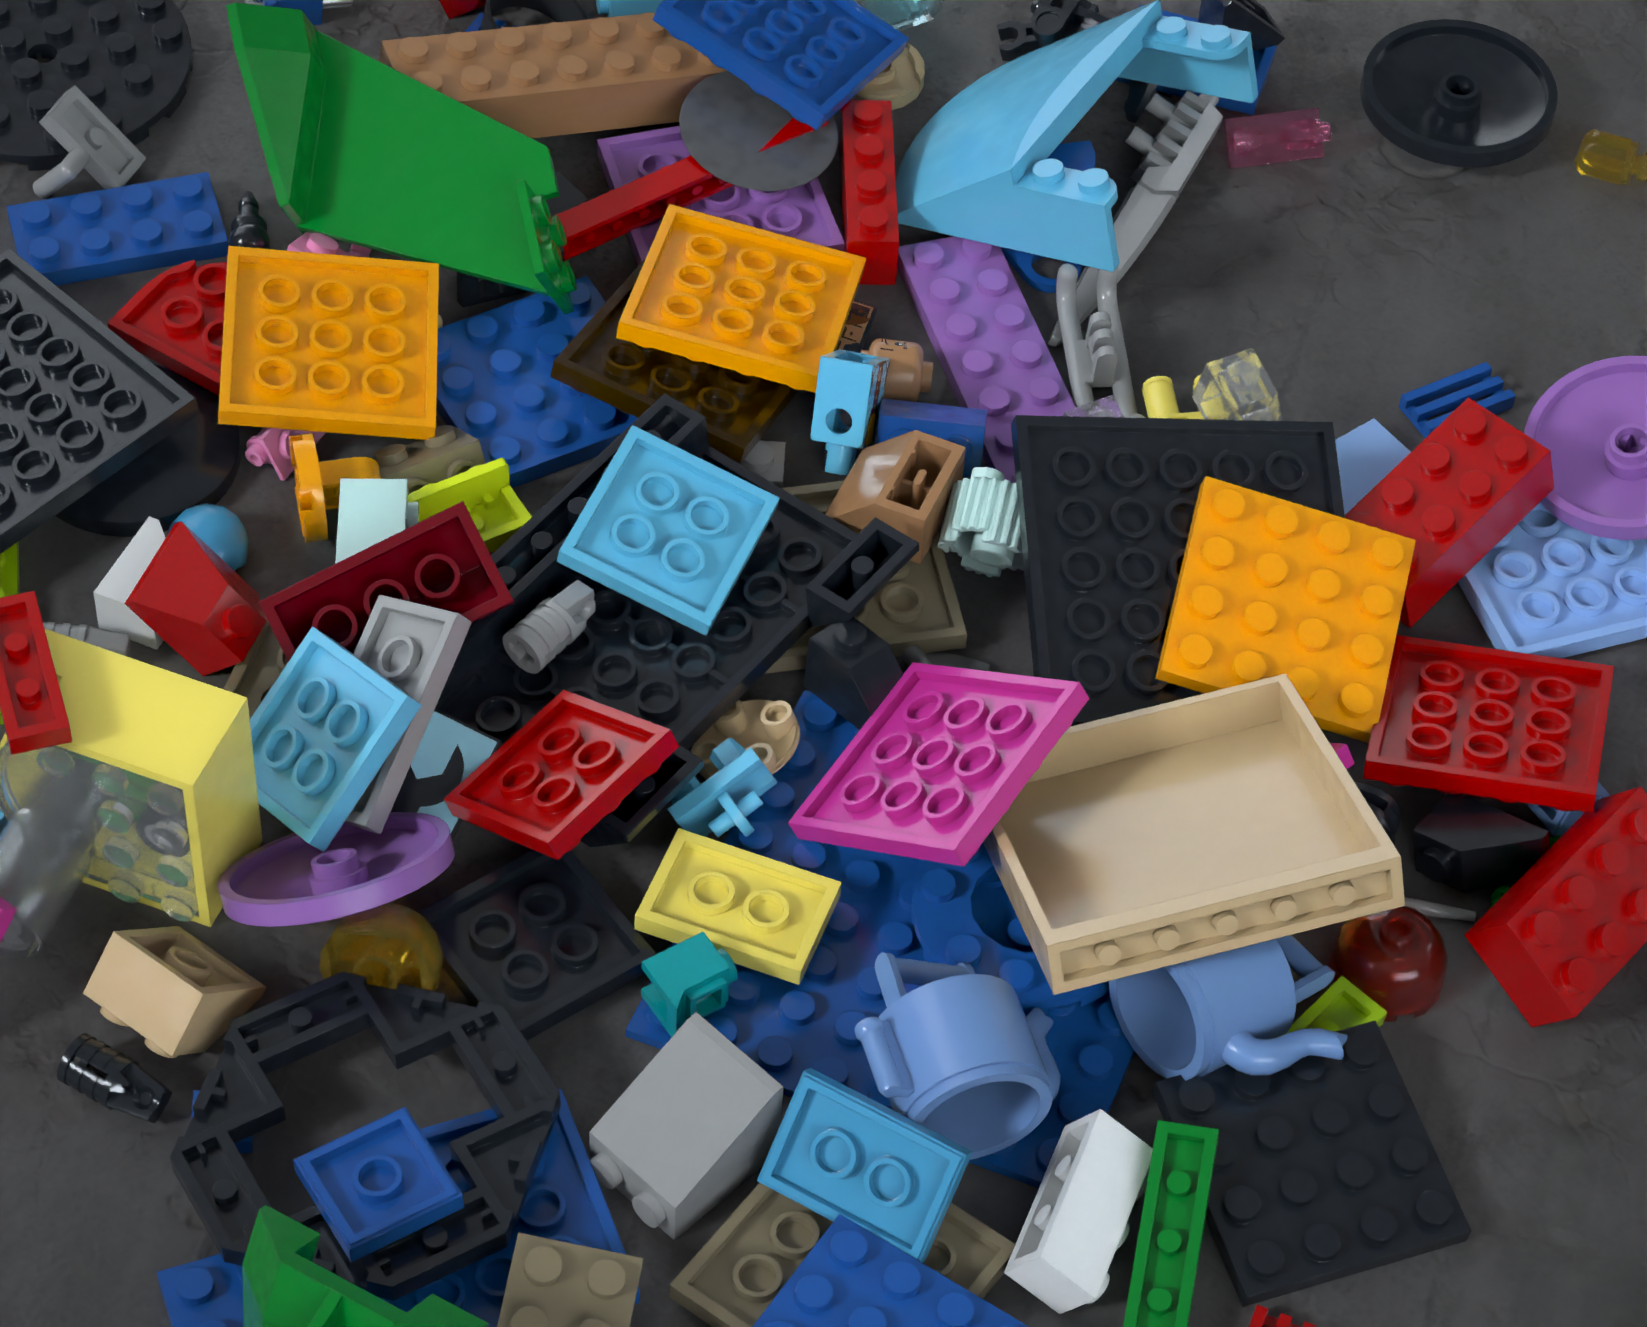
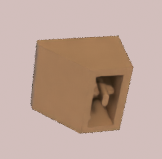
(903, 485)

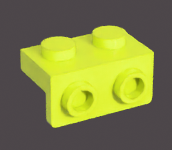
(486, 496)

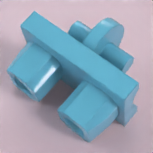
(726, 795)

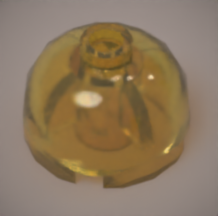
(387, 947)

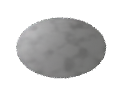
(728, 125)

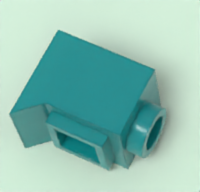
(687, 981)

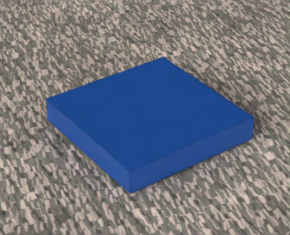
(378, 1184)

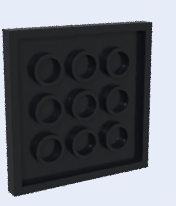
(1317, 1168)

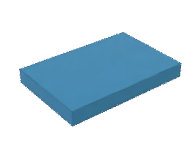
(865, 1163)

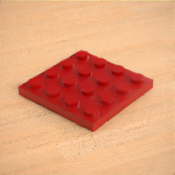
(1491, 724)

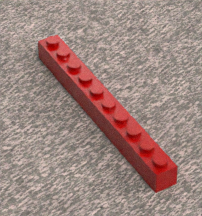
(648, 198)

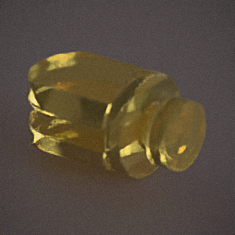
(1611, 158)

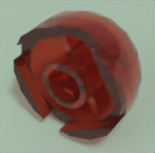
(1393, 960)

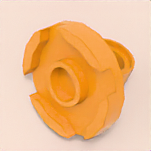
(319, 483)

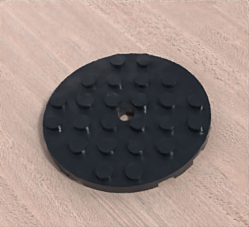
(119, 53)

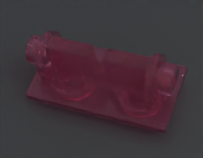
(1276, 137)

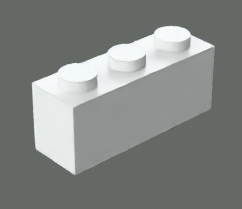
(1080, 1212)

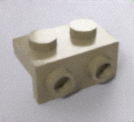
(431, 459)

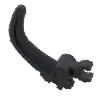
(1055, 21)

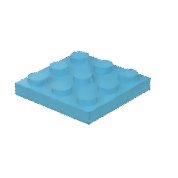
(668, 530)
(324, 736)

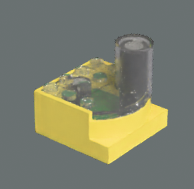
(137, 804)

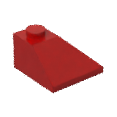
(197, 603)

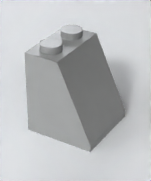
(687, 1128)

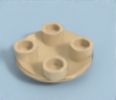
(759, 724)

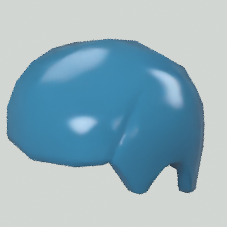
(219, 530)

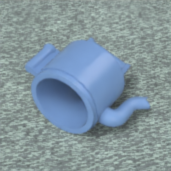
(1225, 1011)
(959, 1053)

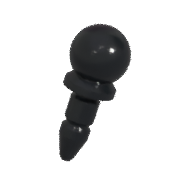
(248, 227)

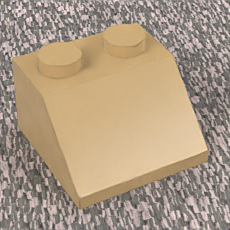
(170, 989)

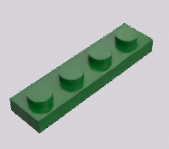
(1171, 1226)

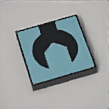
(442, 761)

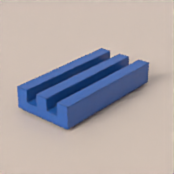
(1451, 393)

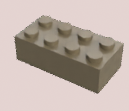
(568, 1285)

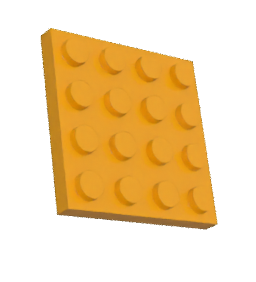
(741, 298)
(329, 343)
(1291, 594)

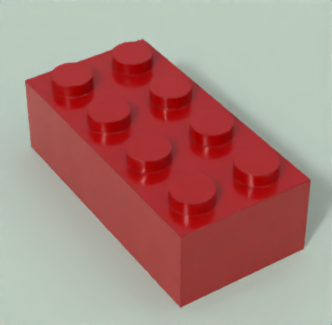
(1457, 499)
(1572, 913)

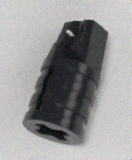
(125, 1088)

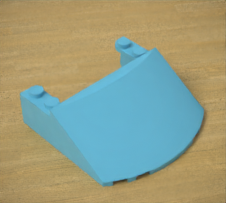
(984, 155)

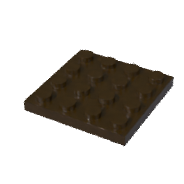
(635, 377)

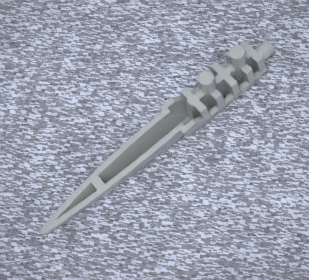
(1160, 179)

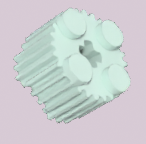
(984, 523)

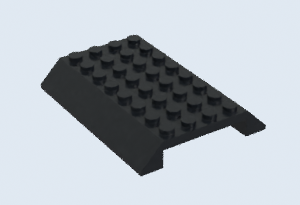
(644, 663)

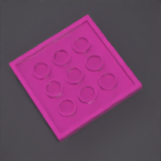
(939, 762)

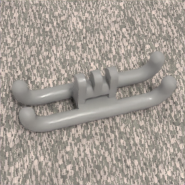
(1102, 355)

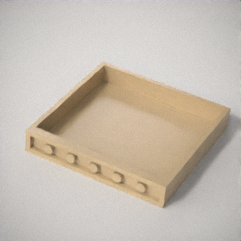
(1189, 836)

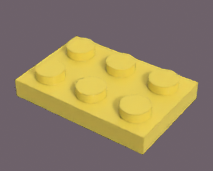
(743, 902)

